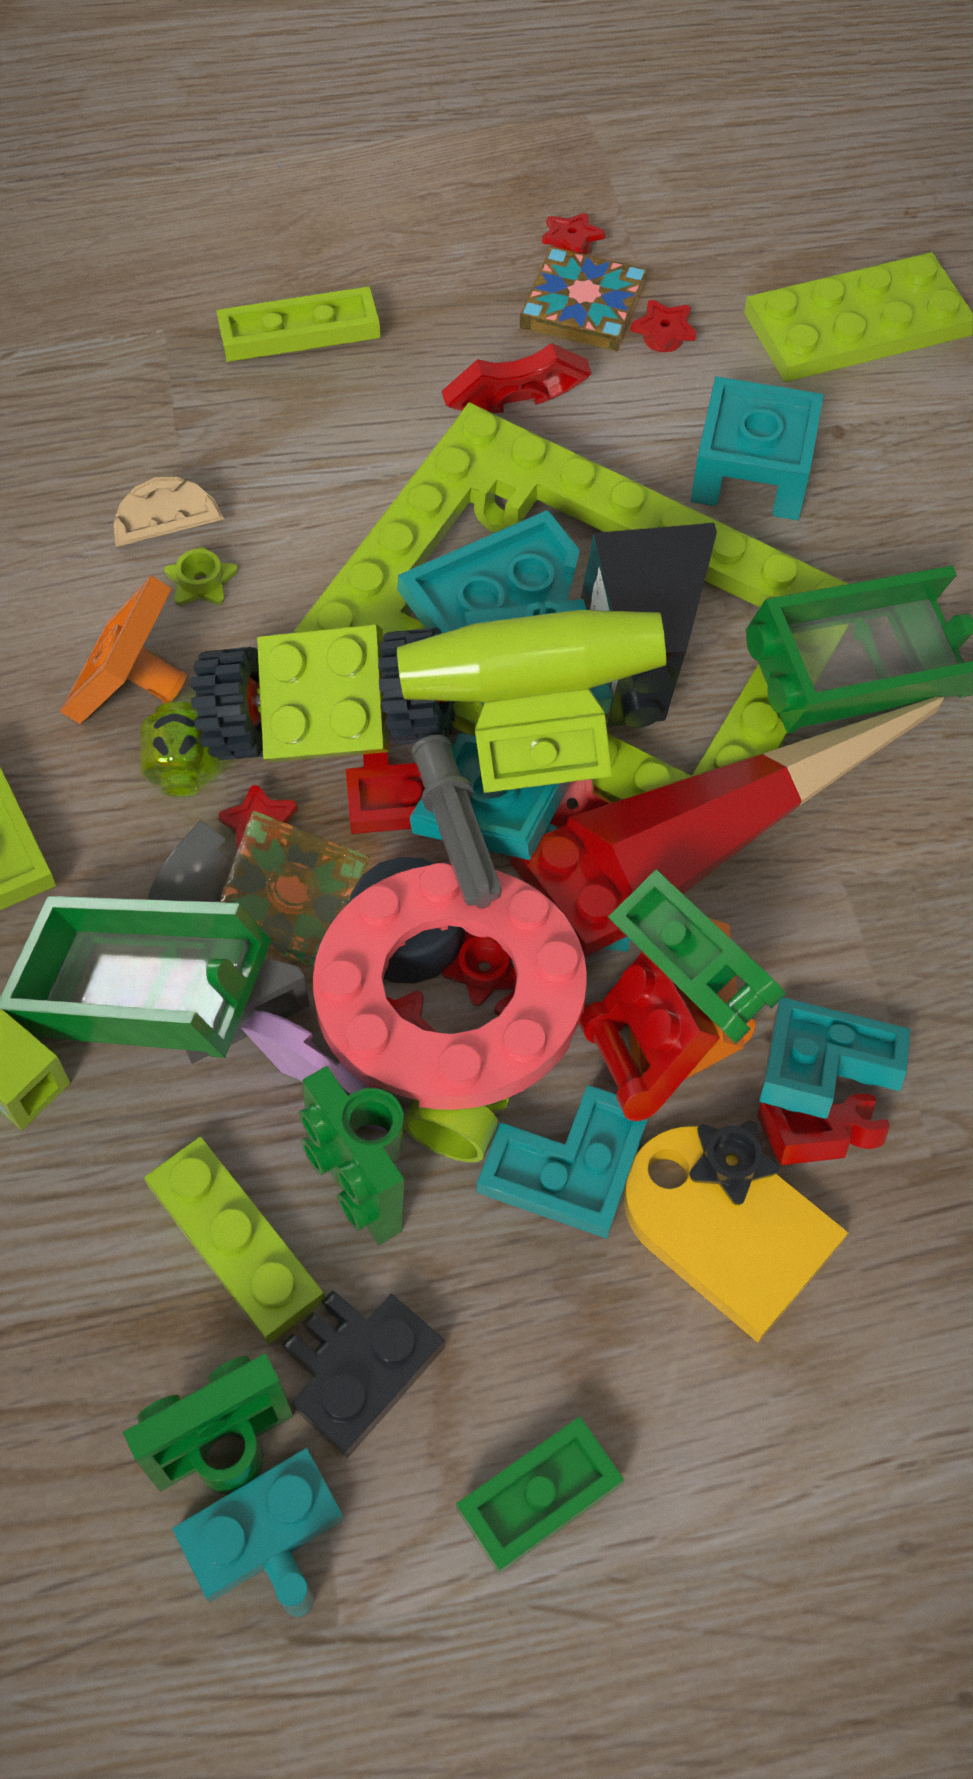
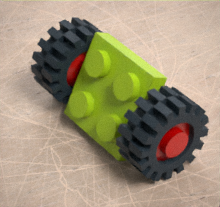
(312, 696)

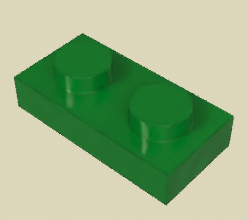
(539, 1494)

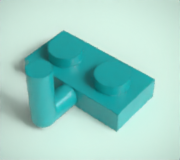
(259, 1531)

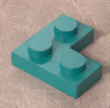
(818, 1044)
(569, 1181)

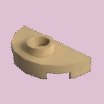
(162, 508)

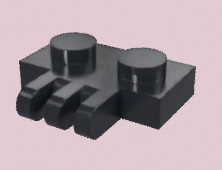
(360, 1367)

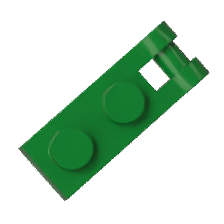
(695, 954)

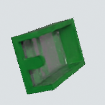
(860, 648)
(137, 972)

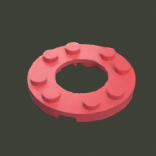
(465, 1066)

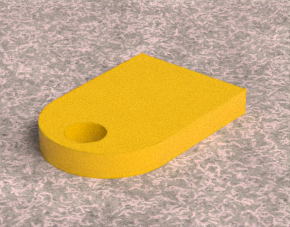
(738, 1257)

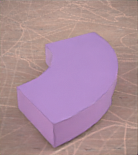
(294, 1053)

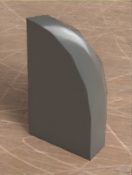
(193, 869)

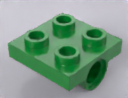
(361, 1167)
(178, 1433)

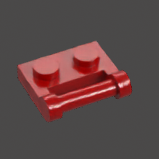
(665, 1024)

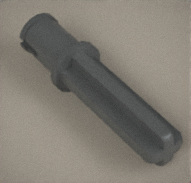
(449, 799)

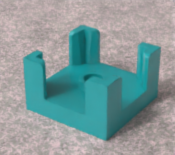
(758, 437)

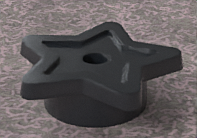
(735, 1141)

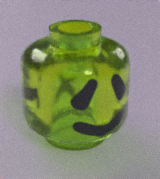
(173, 753)

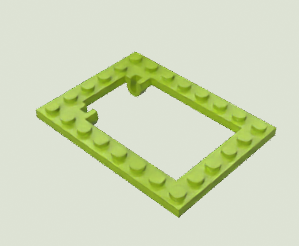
(492, 457)

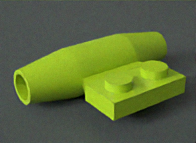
(535, 687)

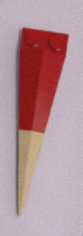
(693, 823)

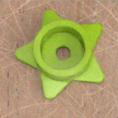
(198, 563)

